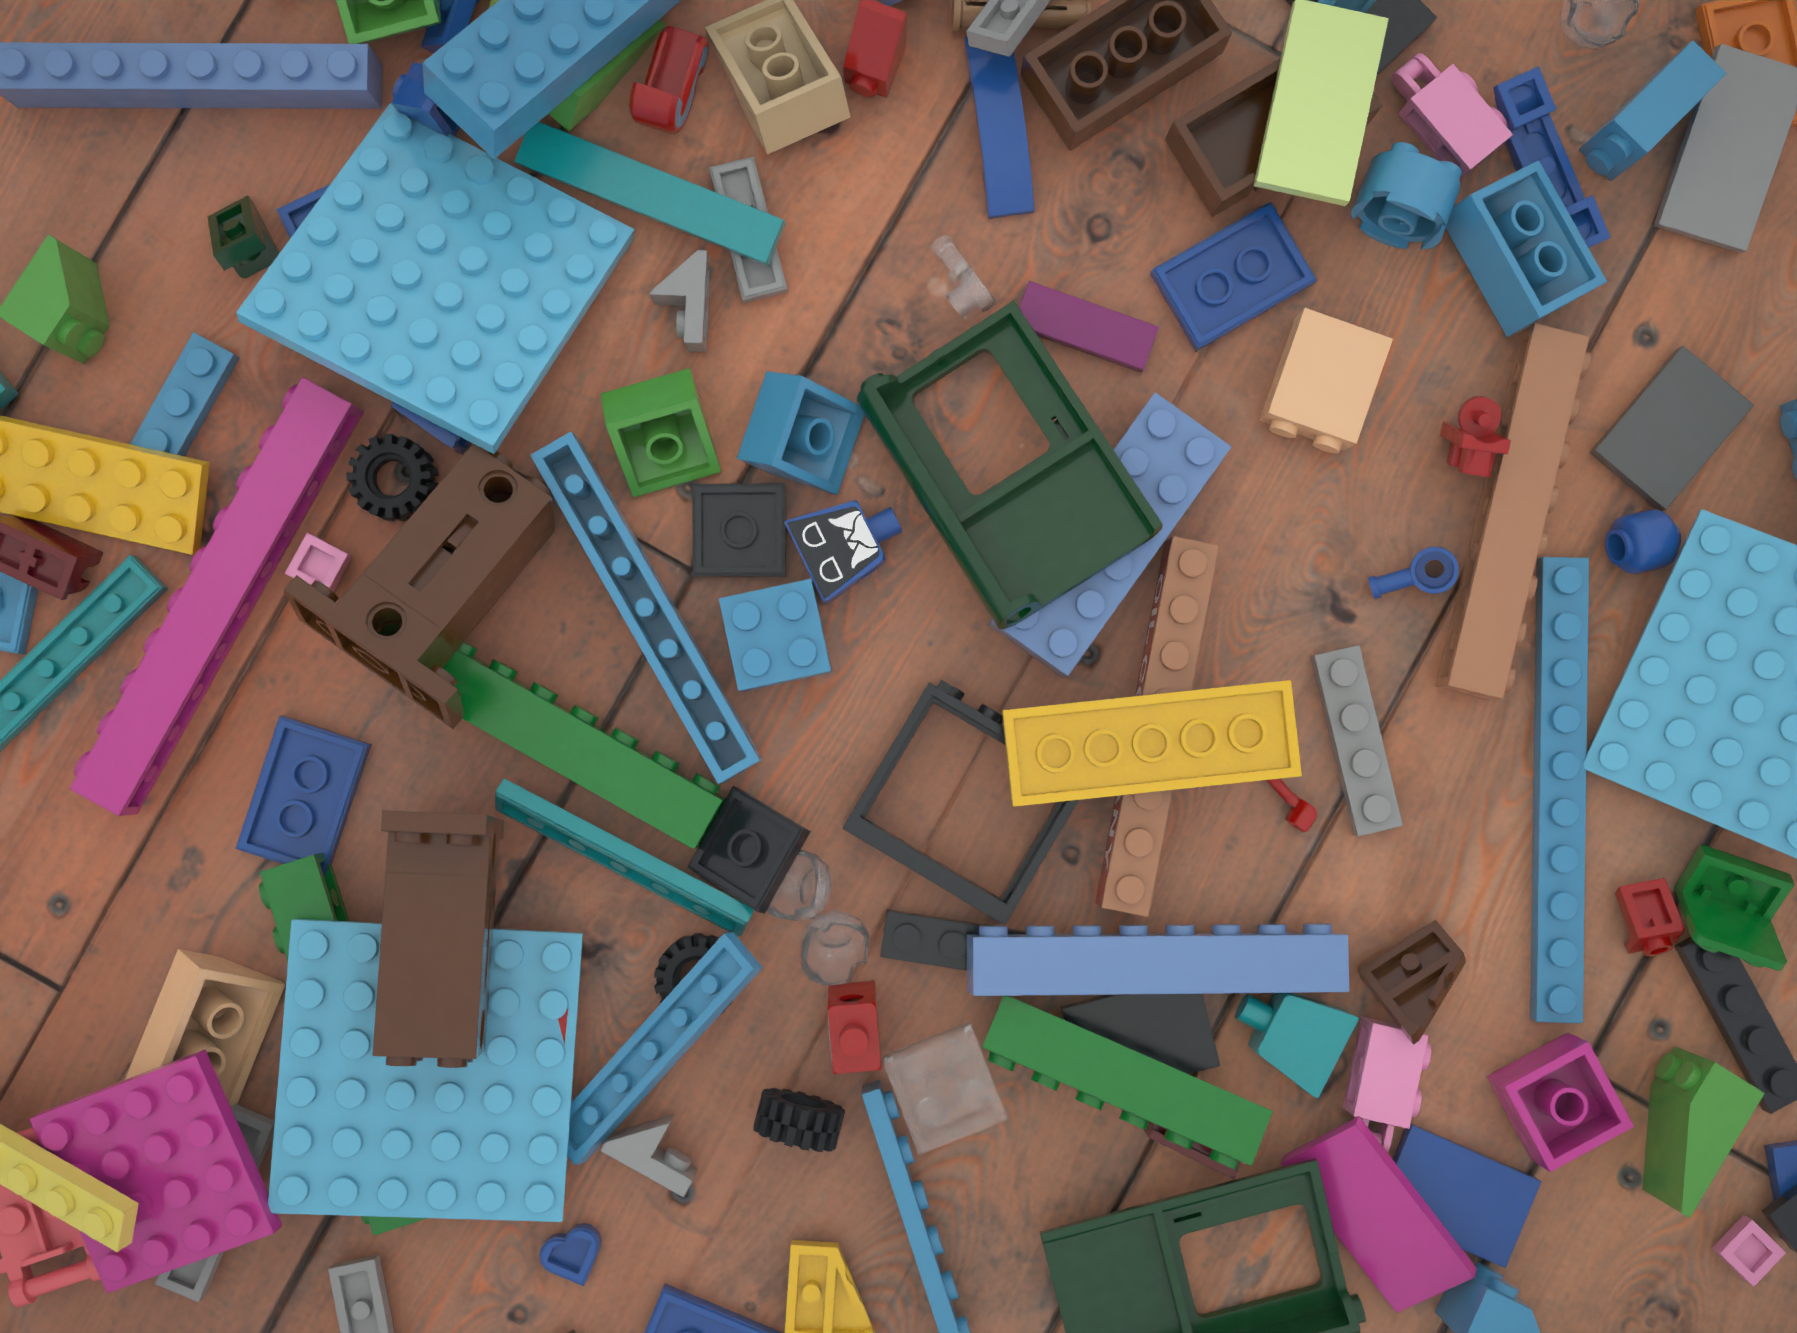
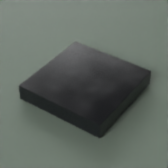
(739, 530)
(748, 849)

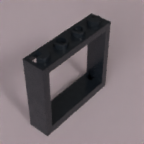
(990, 723)

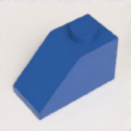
(412, 101)

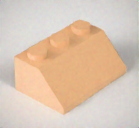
(210, 1008)

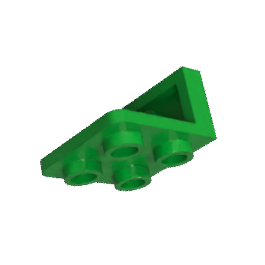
(1732, 905)

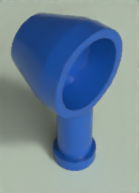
(1417, 575)

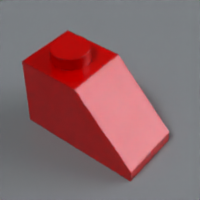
(875, 48)

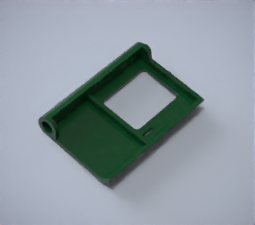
(1046, 521)

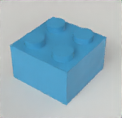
(775, 635)

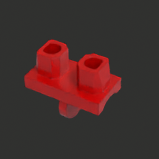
(1475, 441)

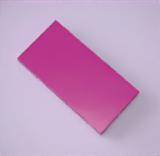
(1384, 1217)

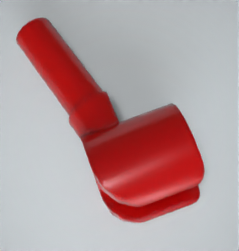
(1302, 813)

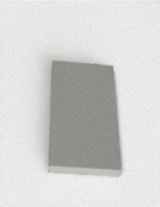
(1730, 151)

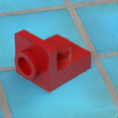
(1649, 917)

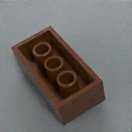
(1120, 61)

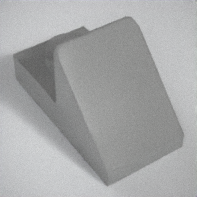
(689, 288)
(639, 1150)

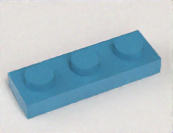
(186, 397)

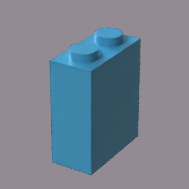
(1652, 111)

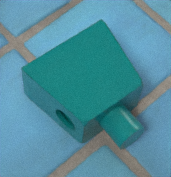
(1298, 1035)

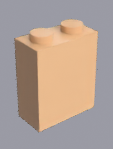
(1325, 381)

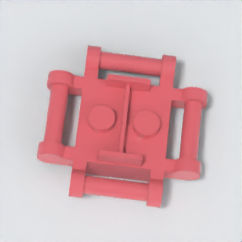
(34, 1235)

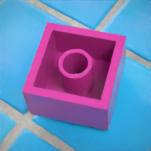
(1560, 1101)

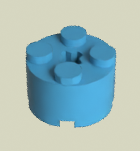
(1407, 197)

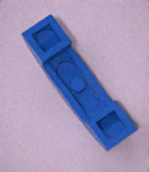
(1527, 110)
(1001, 132)

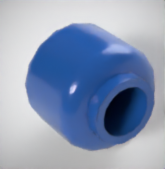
(1643, 541)

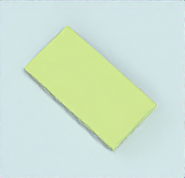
(1321, 102)

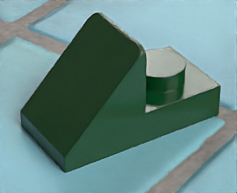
(241, 238)

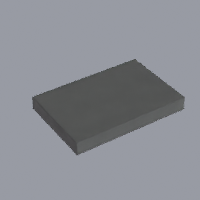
(1671, 428)

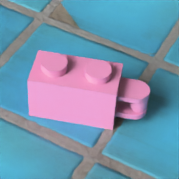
(1449, 114)
(1385, 1077)

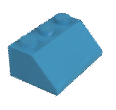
(1523, 248)

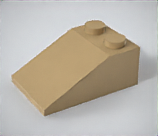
(779, 73)

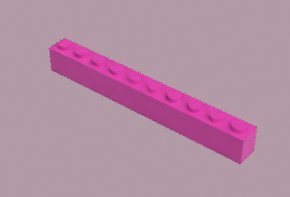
(216, 599)

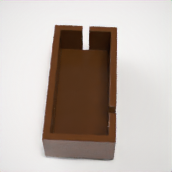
(1224, 139)

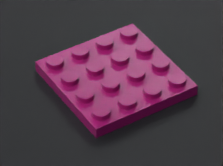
(176, 1153)

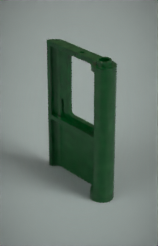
(1131, 1277)

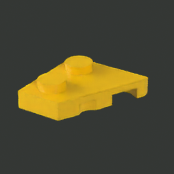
(822, 1292)

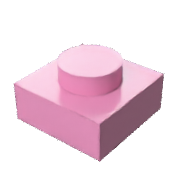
(319, 562)
(1748, 1250)

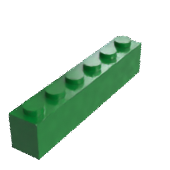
(1126, 1080)

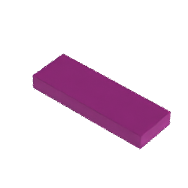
(1088, 327)

